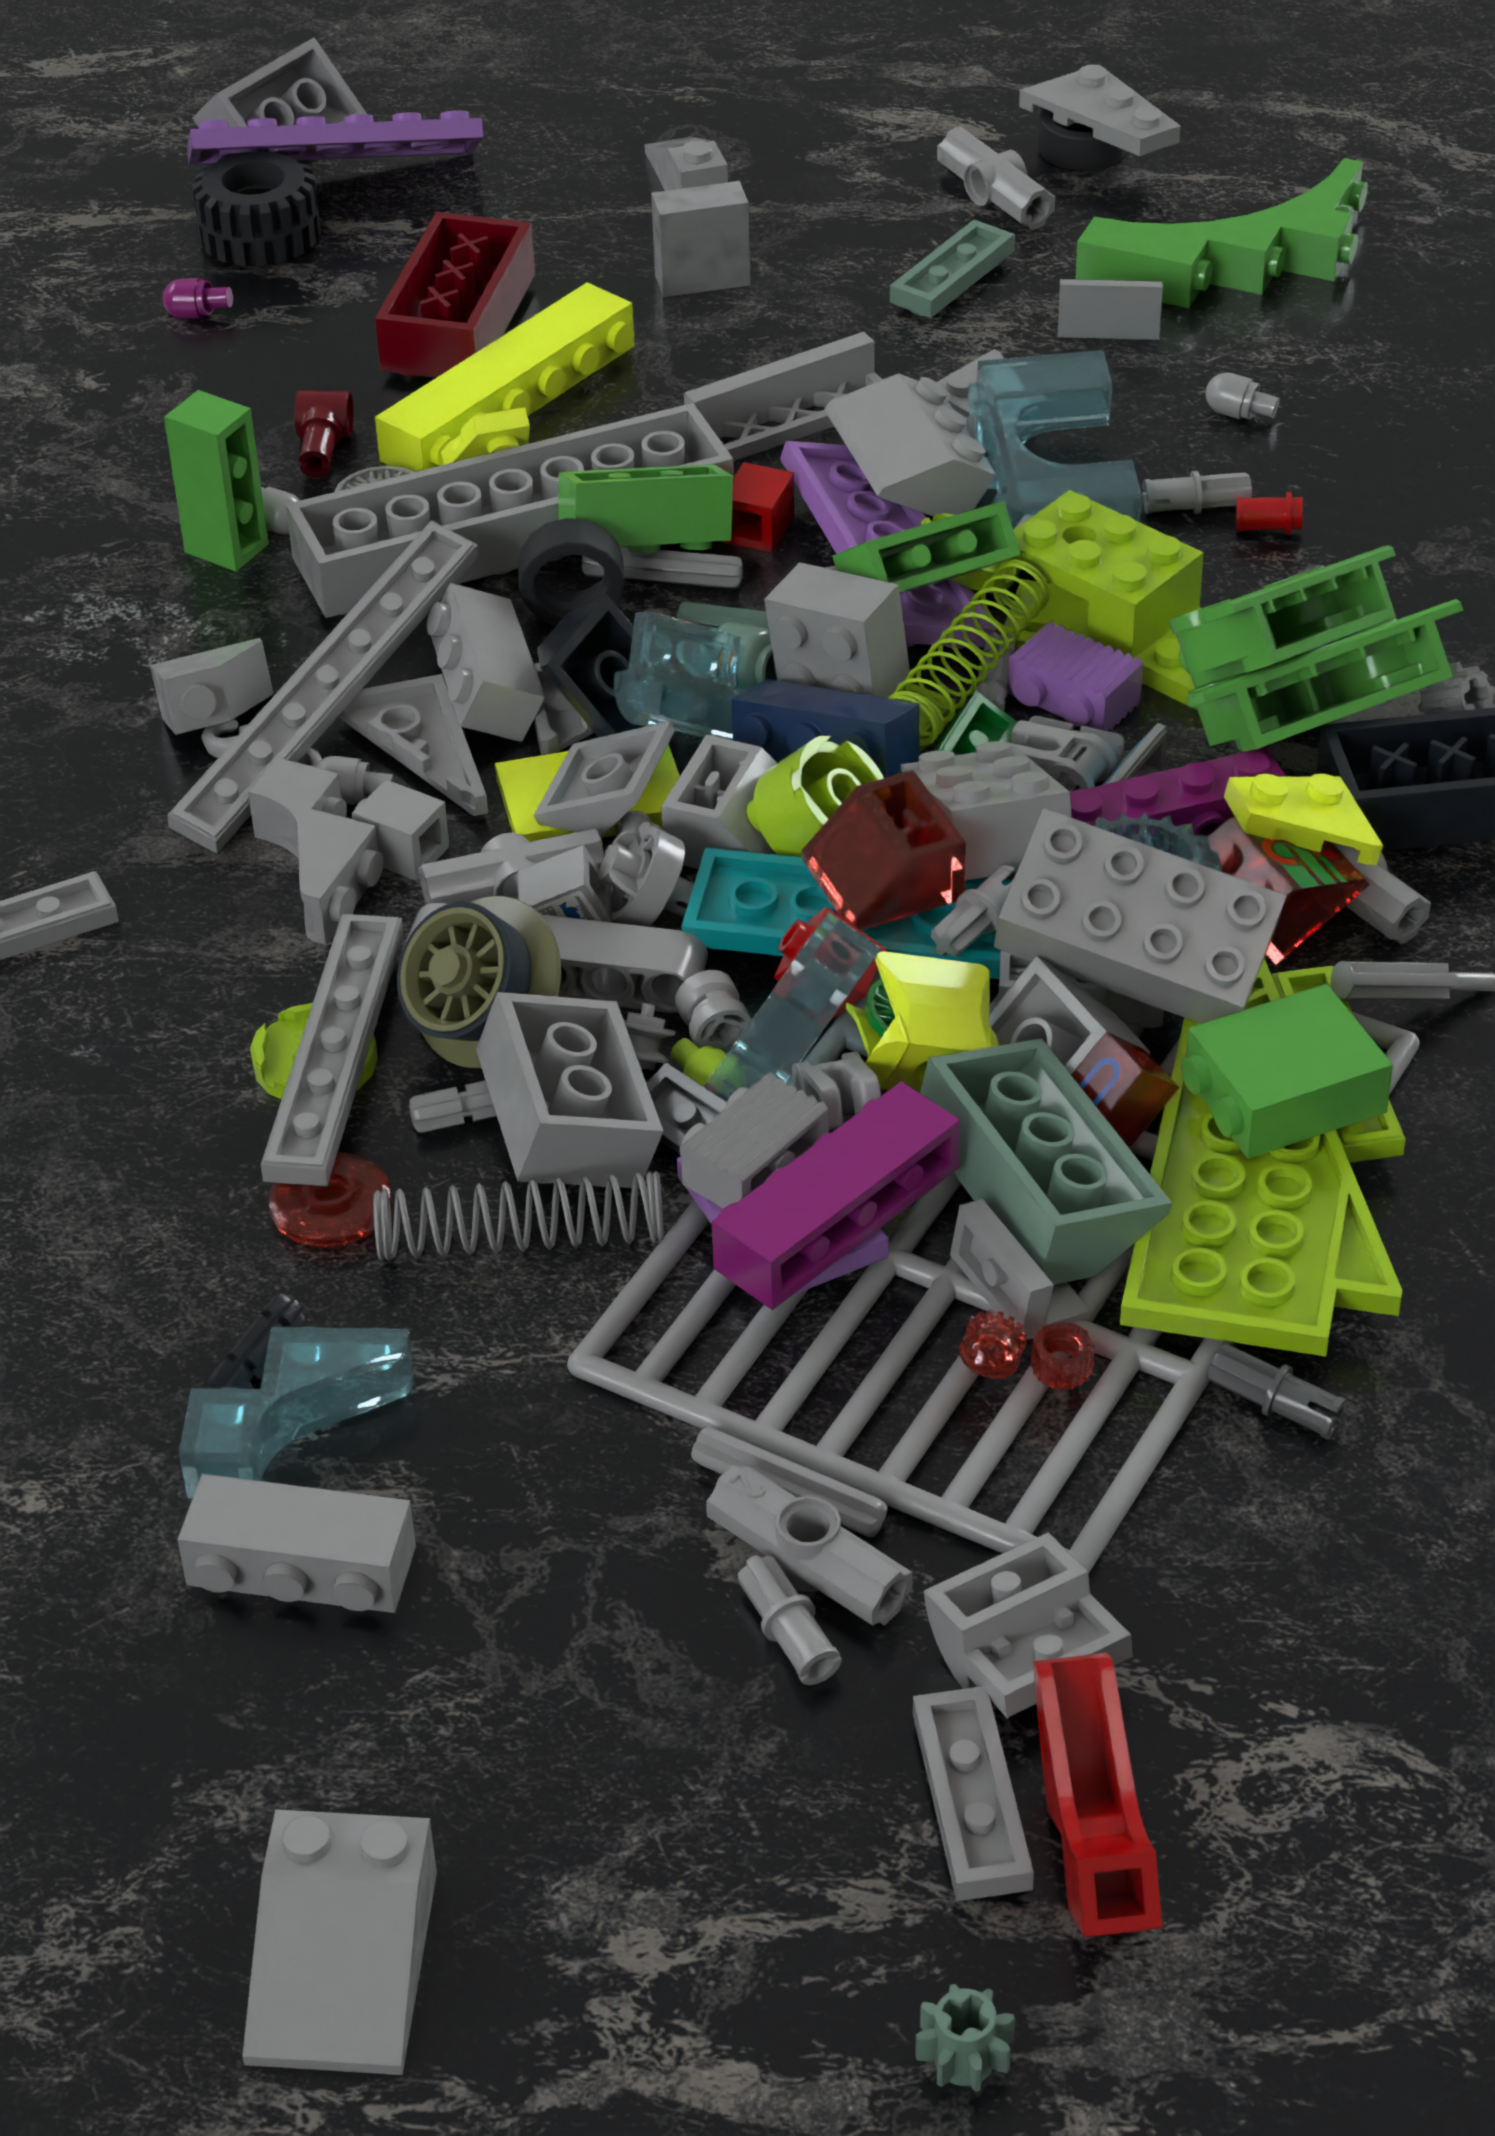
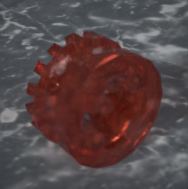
(995, 1331)

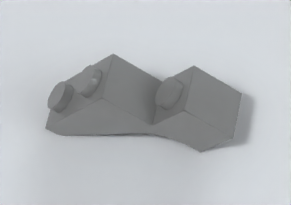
(336, 855)

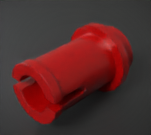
(1270, 513)

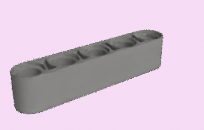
(619, 960)

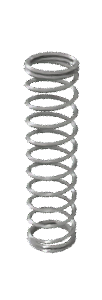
(388, 1247)

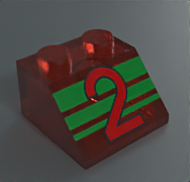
(1313, 881)

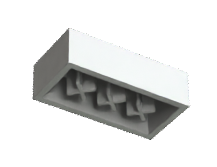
(1137, 919)

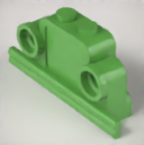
(1284, 618)
(1326, 682)

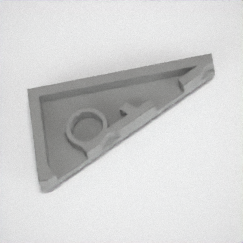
(422, 732)

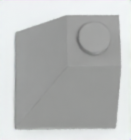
(1057, 1010)

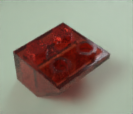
(888, 853)

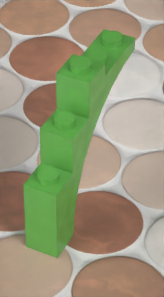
(1238, 253)

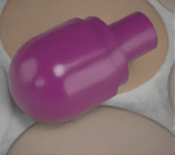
(195, 298)

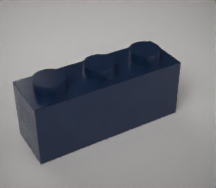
(789, 715)

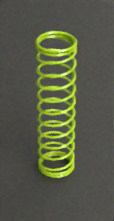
(929, 704)

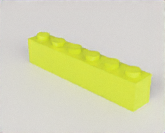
(512, 372)

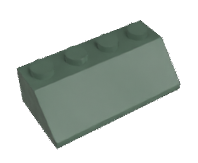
(1044, 1157)

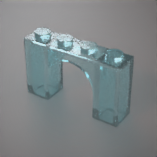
(1038, 396)

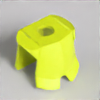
(937, 1012)

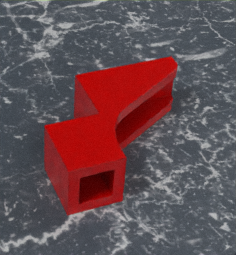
(1094, 1798)

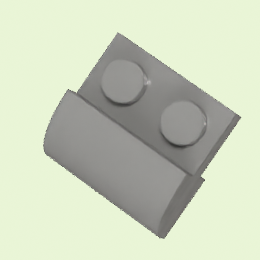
(1017, 1612)

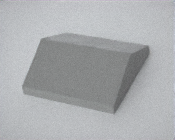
(603, 779)

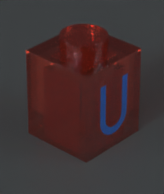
(1124, 1085)

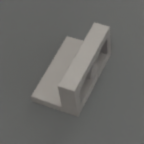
(1109, 309)
(1008, 1273)

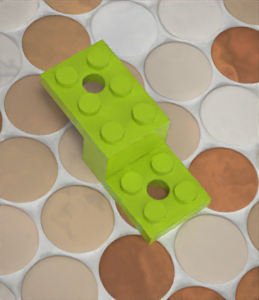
(1128, 576)

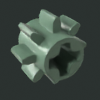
(965, 2037)

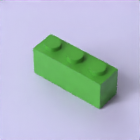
(217, 480)
(652, 504)
(935, 549)

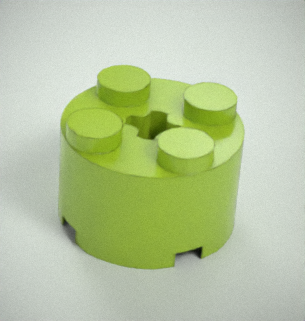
(806, 790)

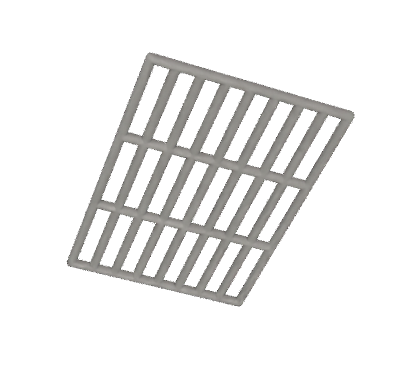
(944, 1284)

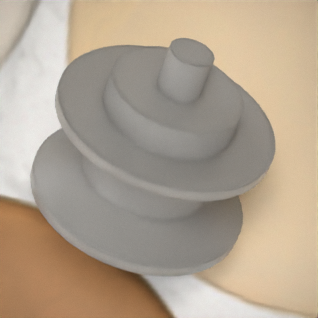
(646, 1036)

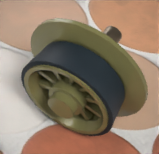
(463, 959)

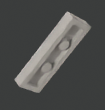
(972, 1794)

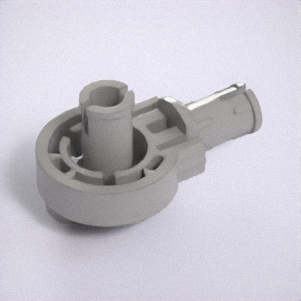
(644, 872)

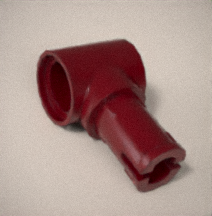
(321, 423)

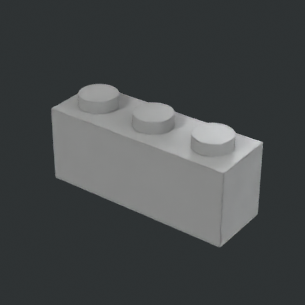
(485, 662)
(297, 1543)

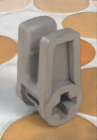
(1059, 753)
(841, 1084)

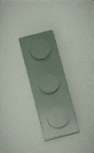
(952, 268)

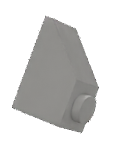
(211, 685)

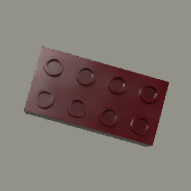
(454, 293)

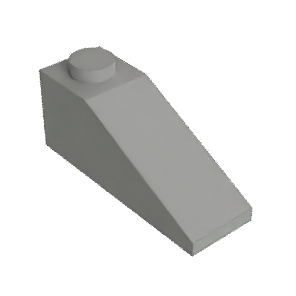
(687, 163)

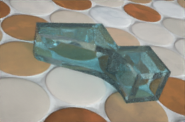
(306, 1384)

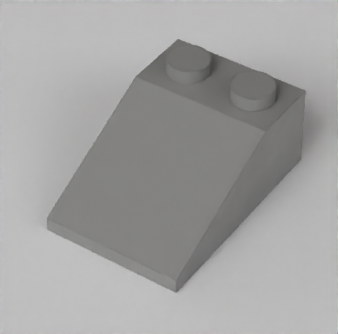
(339, 1941)

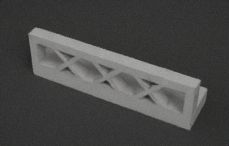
(781, 394)

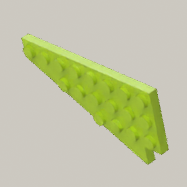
(1255, 1242)

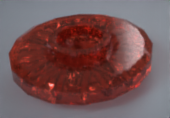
(332, 1212)

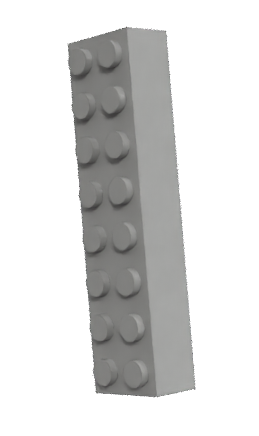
(491, 499)

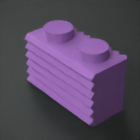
(1075, 678)

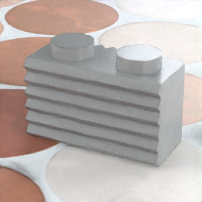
(750, 1139)

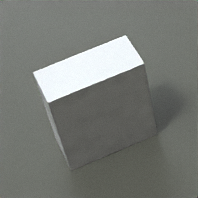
(701, 238)

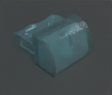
(679, 676)

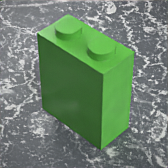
(1287, 1070)

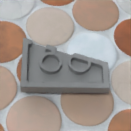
(1107, 106)

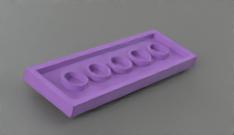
(353, 139)
(854, 514)

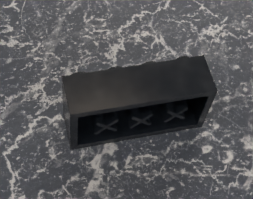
(1418, 775)

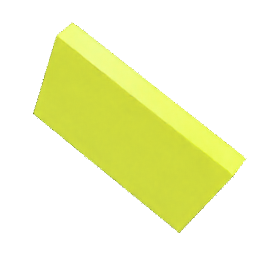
(527, 780)

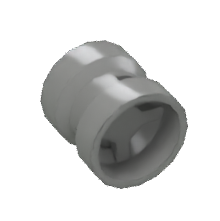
(720, 1015)

